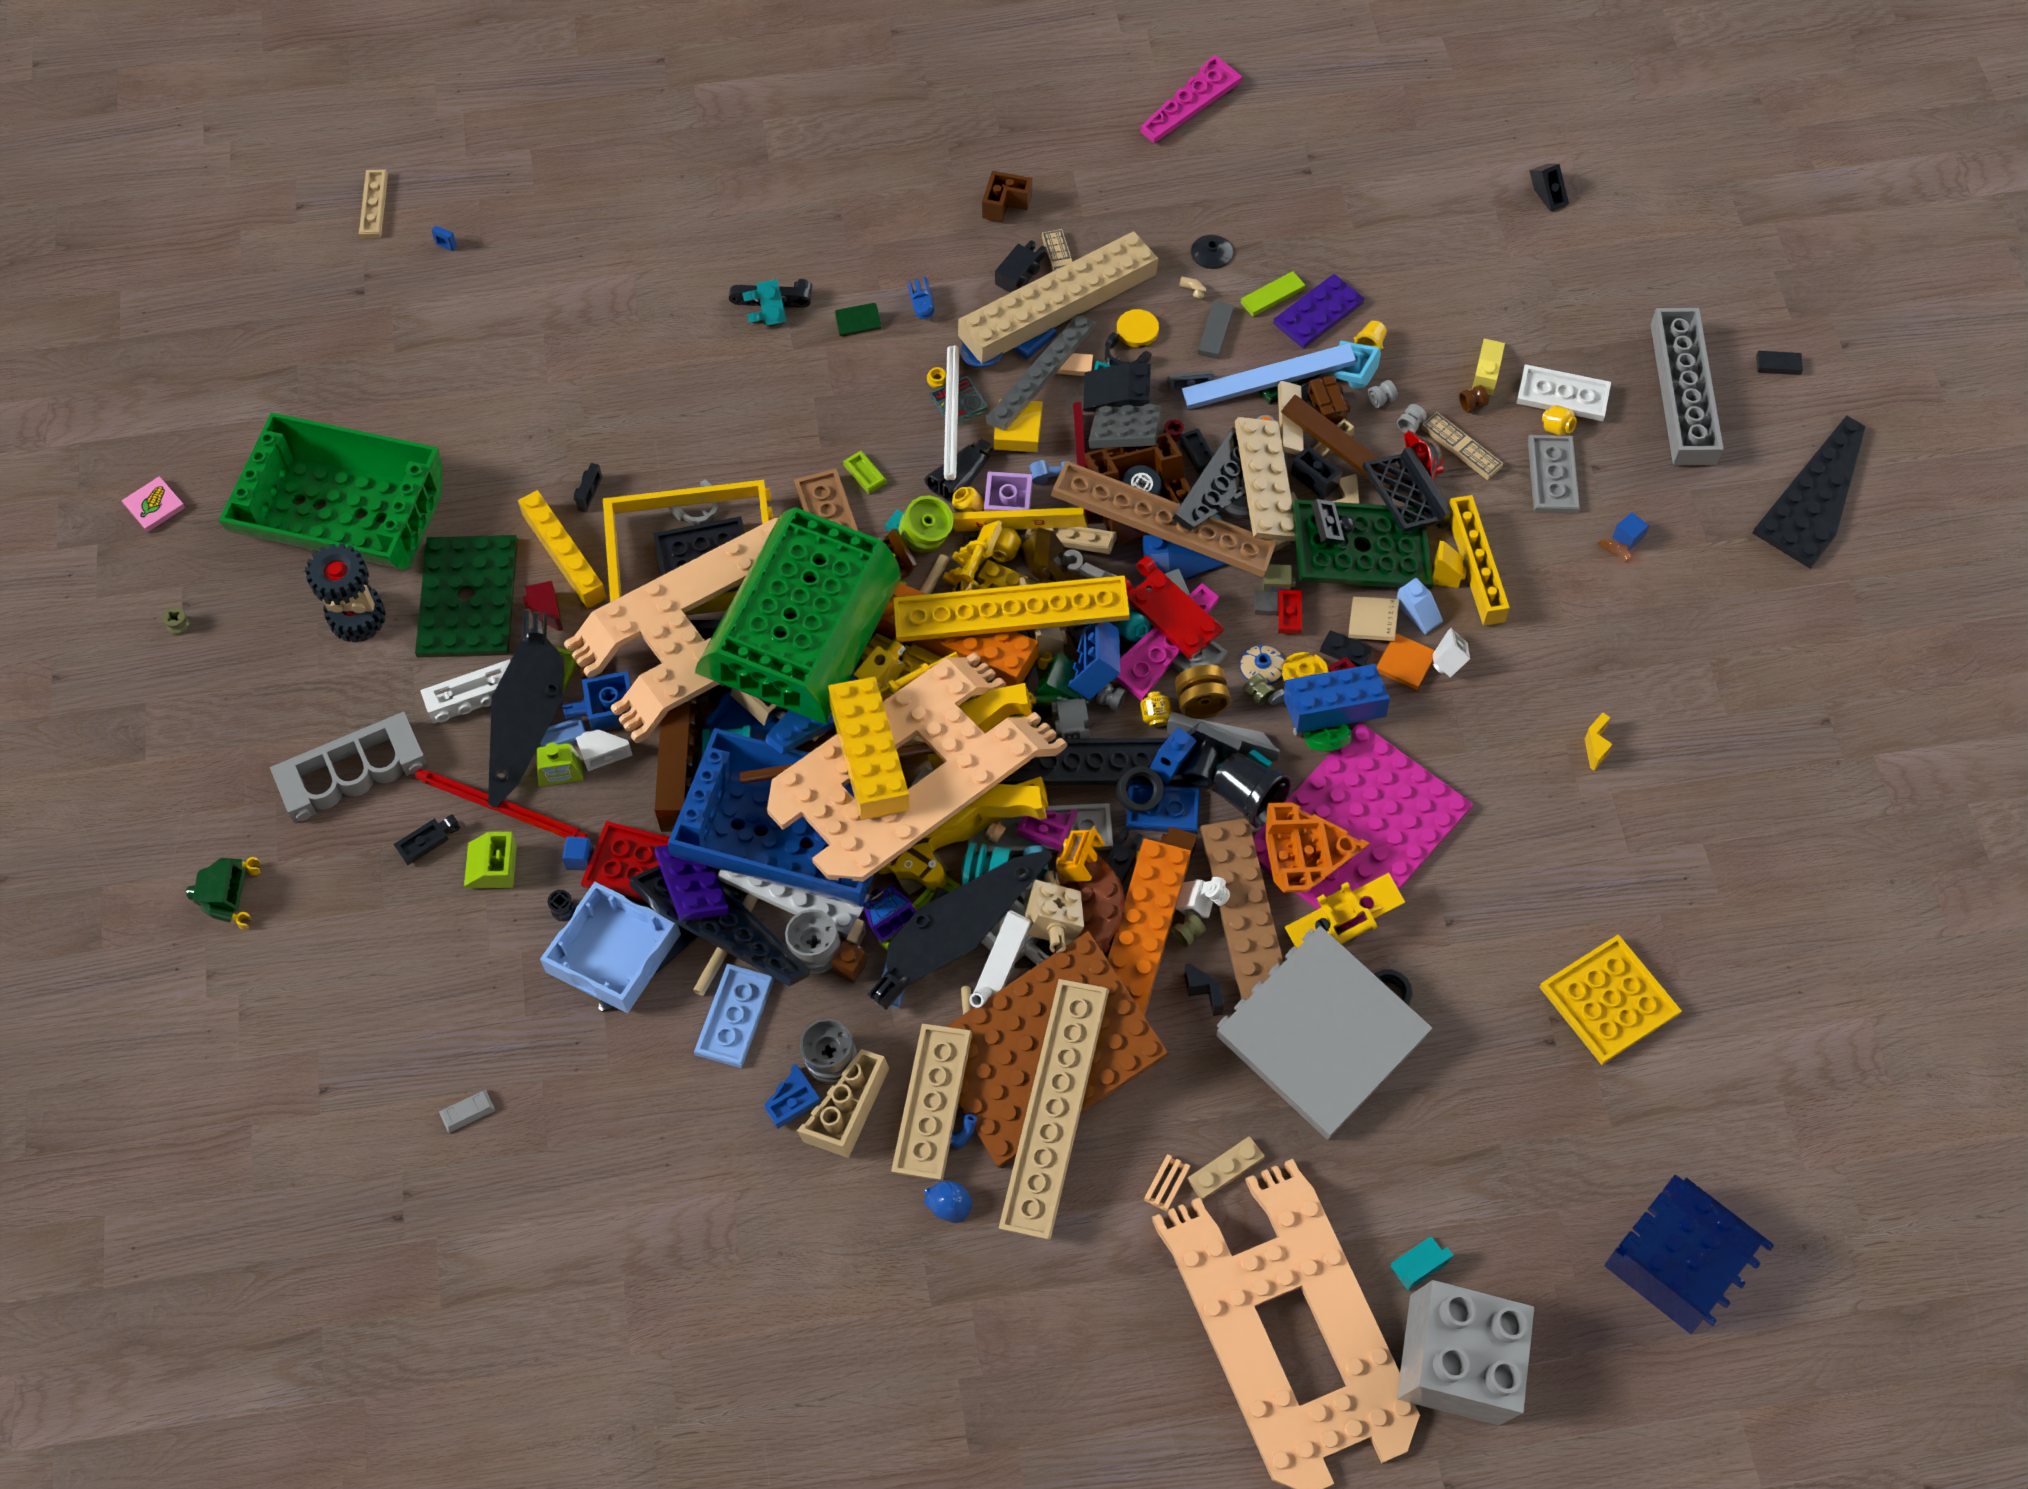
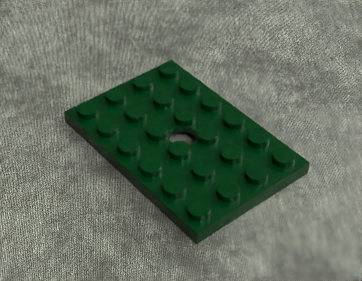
(1393, 554)
(473, 626)

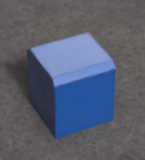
(1630, 530)
(577, 853)

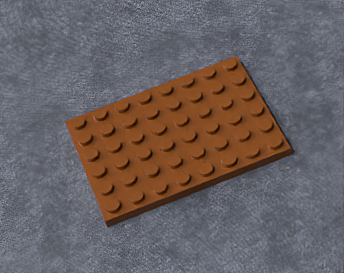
(1011, 1034)

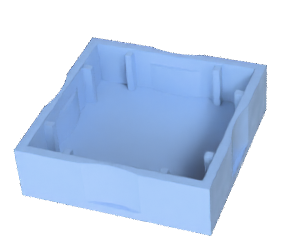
(610, 947)

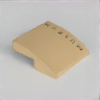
(1373, 618)

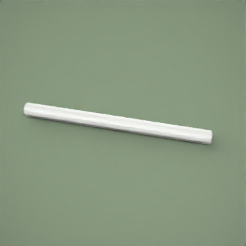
(951, 413)

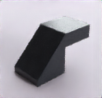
(1201, 983)

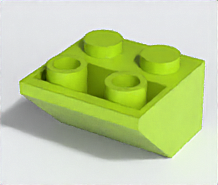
(491, 861)

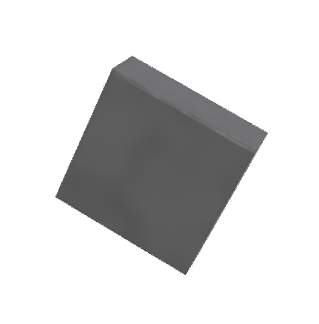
(1266, 603)

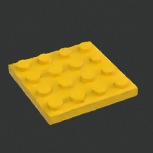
(1610, 999)

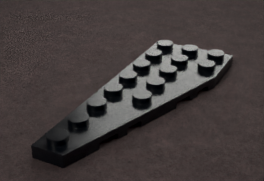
(735, 933)

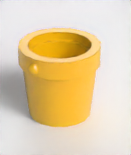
(1372, 335)

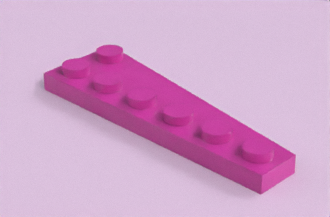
(1207, 86)
(1154, 653)

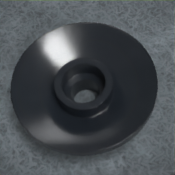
(1211, 251)

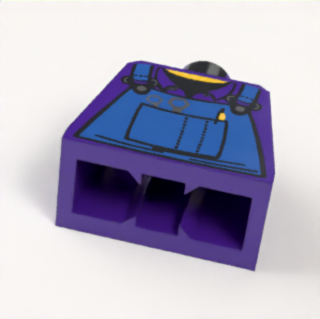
(887, 912)

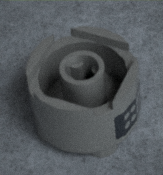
(1070, 719)

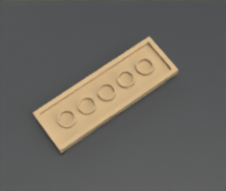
(1265, 478)
(932, 1102)

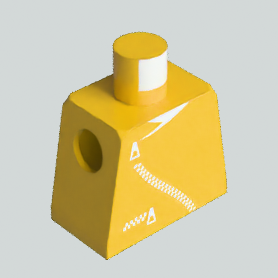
(883, 664)

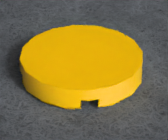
(1137, 328)
(1303, 665)

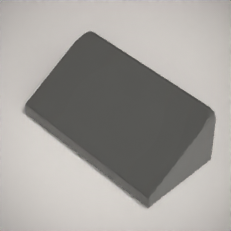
(1180, 381)

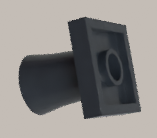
(1209, 749)

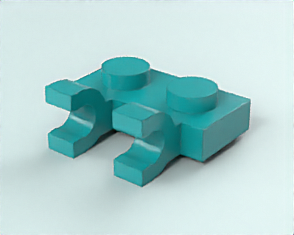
(770, 302)

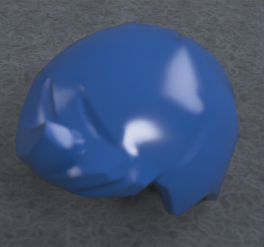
(948, 1201)

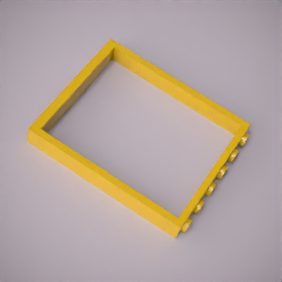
(678, 498)

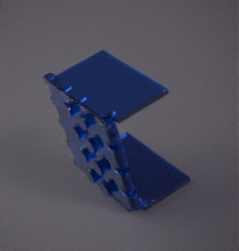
(1686, 1253)

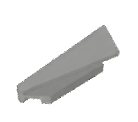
(1250, 738)

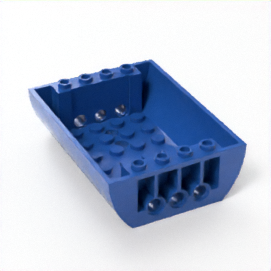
(720, 800)

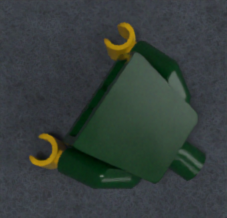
(1055, 681)
(220, 889)

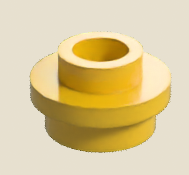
(936, 377)

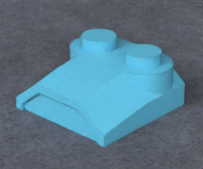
(1366, 365)

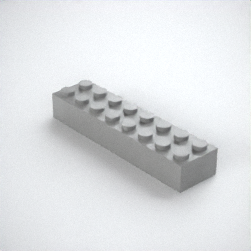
(1686, 386)

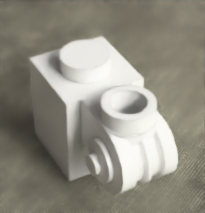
(1199, 896)

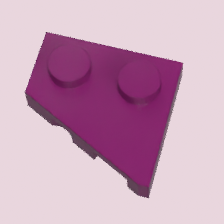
(1048, 831)

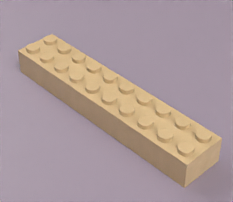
(1057, 297)

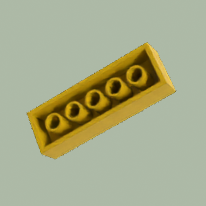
(868, 748)

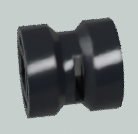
(566, 907)

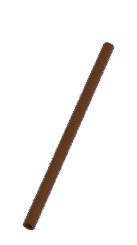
(772, 772)

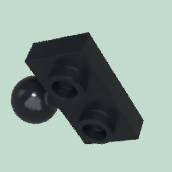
(1329, 524)

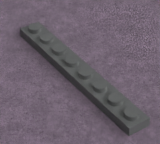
(1040, 372)

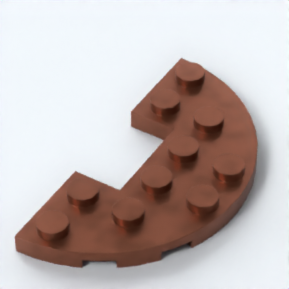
(1101, 901)

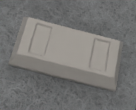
(467, 1111)

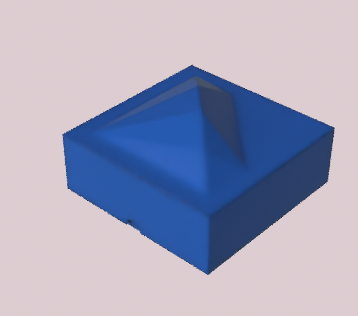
(444, 238)

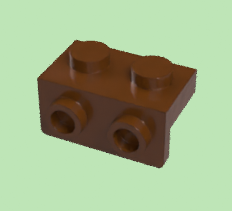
(904, 558)

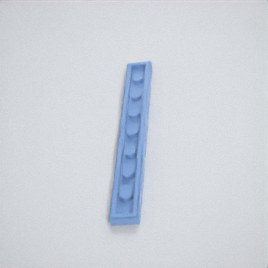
(1268, 376)

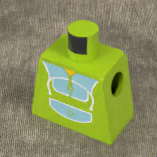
(558, 764)

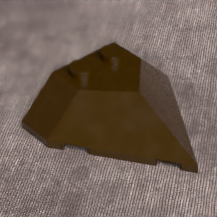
(1039, 557)

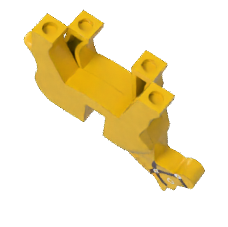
(998, 803)

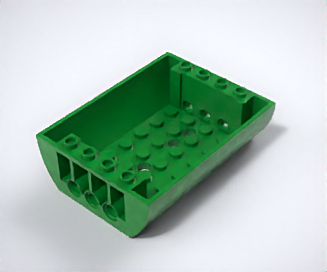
(350, 475)
(832, 621)

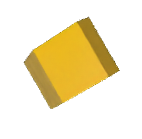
(1596, 745)

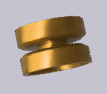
(1202, 691)

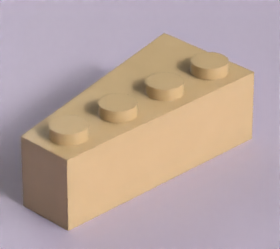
(843, 1112)

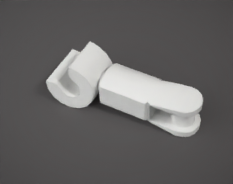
(1074, 561)

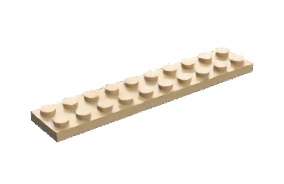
(1054, 1110)

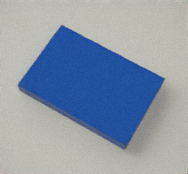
(1176, 809)

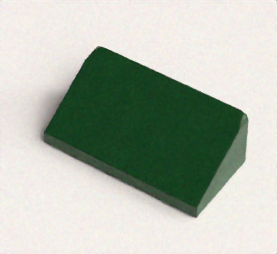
(857, 319)

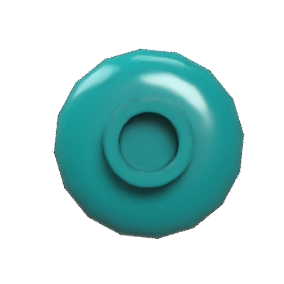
(1135, 628)

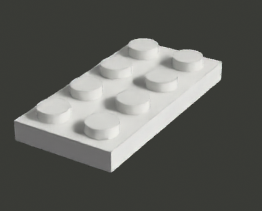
(1548, 387)

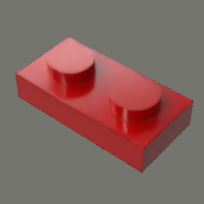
(1289, 612)

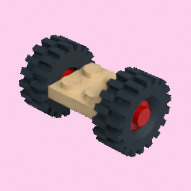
(342, 583)

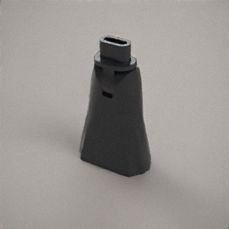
(969, 464)

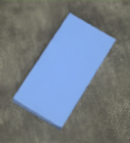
(734, 1016)

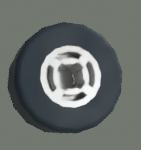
(1144, 475)

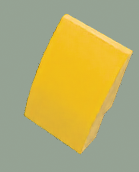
(1023, 432)

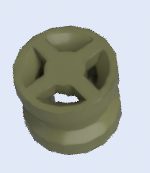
(174, 626)

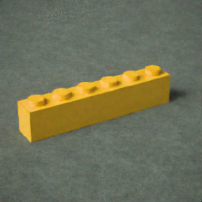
(562, 549)
(1479, 561)

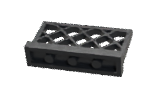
(1422, 486)

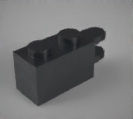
(1019, 266)

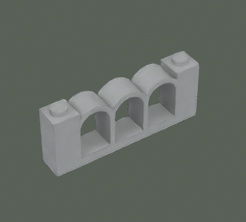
(302, 804)

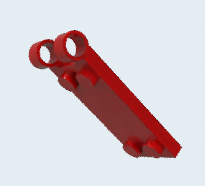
(1172, 610)

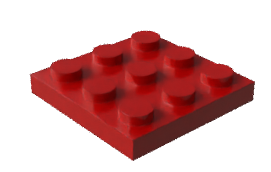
(622, 855)

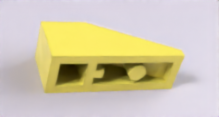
(1489, 365)

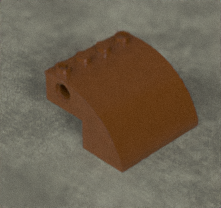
(1162, 457)

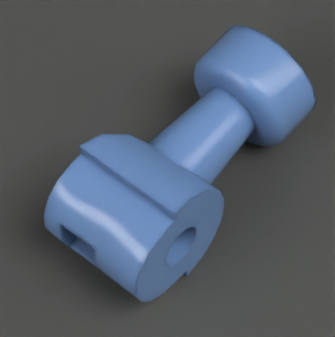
(1041, 471)

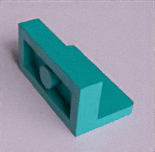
(1421, 1263)

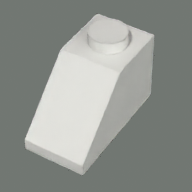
(1451, 653)
(602, 748)

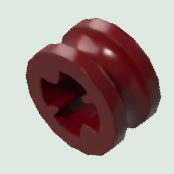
(1177, 425)

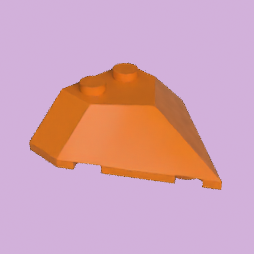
(1305, 847)

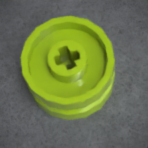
(926, 524)

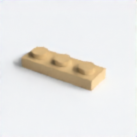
(1225, 1168)

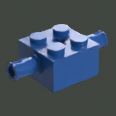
(599, 696)

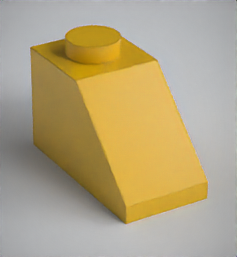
(1448, 566)

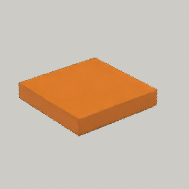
(1406, 661)

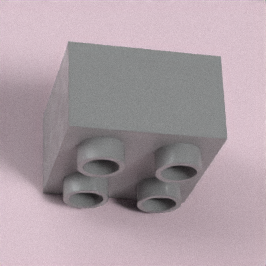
(1466, 1353)

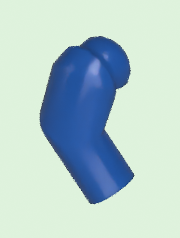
(966, 1132)

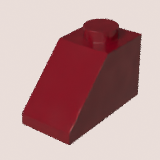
(543, 598)

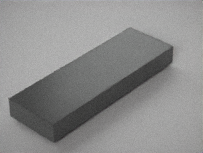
(1215, 329)

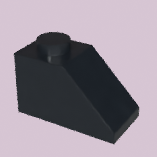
(1549, 185)

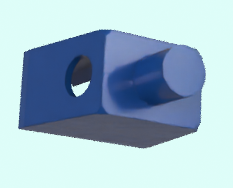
(1177, 750)

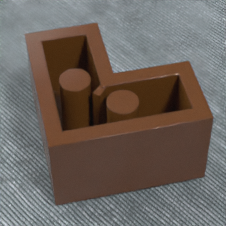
(1005, 191)

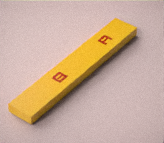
(1021, 519)

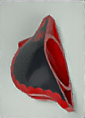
(1427, 451)

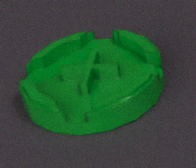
(1328, 738)

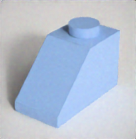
(1419, 606)

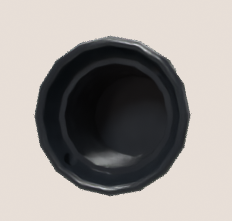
(1251, 787)

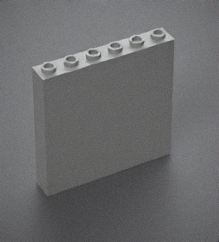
(1323, 1031)

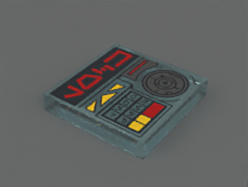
(969, 400)

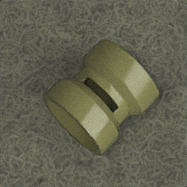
(1259, 689)
(1190, 928)

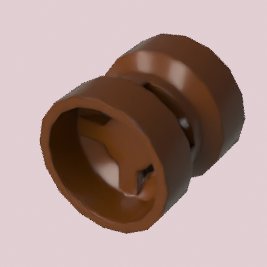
(1471, 399)

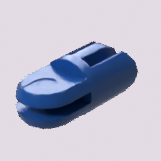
(921, 300)

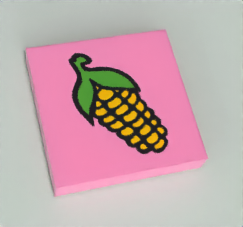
(153, 504)

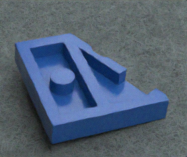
(791, 1099)

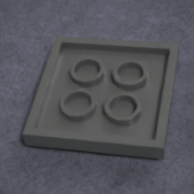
(1125, 426)

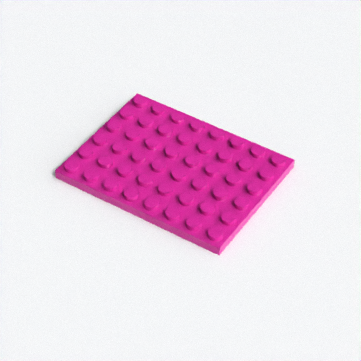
(1378, 799)

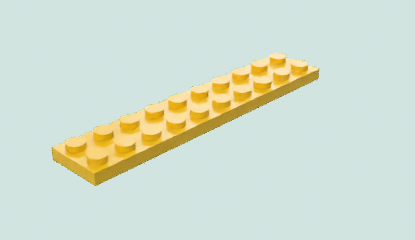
(1011, 608)

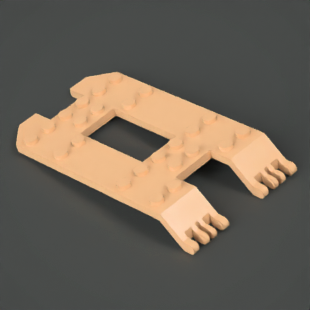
(659, 617)
(970, 769)
(1225, 1295)

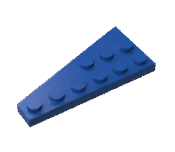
(797, 729)

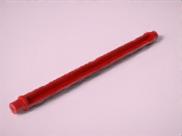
(506, 807)

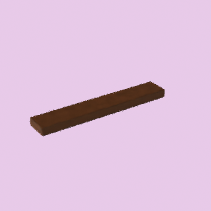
(1331, 436)

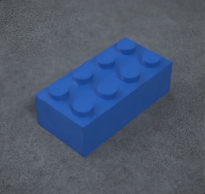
(1336, 698)

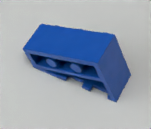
(1098, 659)

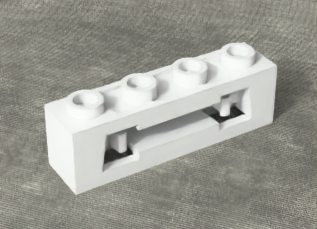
(467, 691)

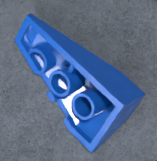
(1171, 556)

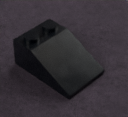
(1117, 386)

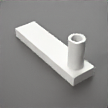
(1001, 957)

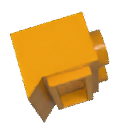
(1076, 851)

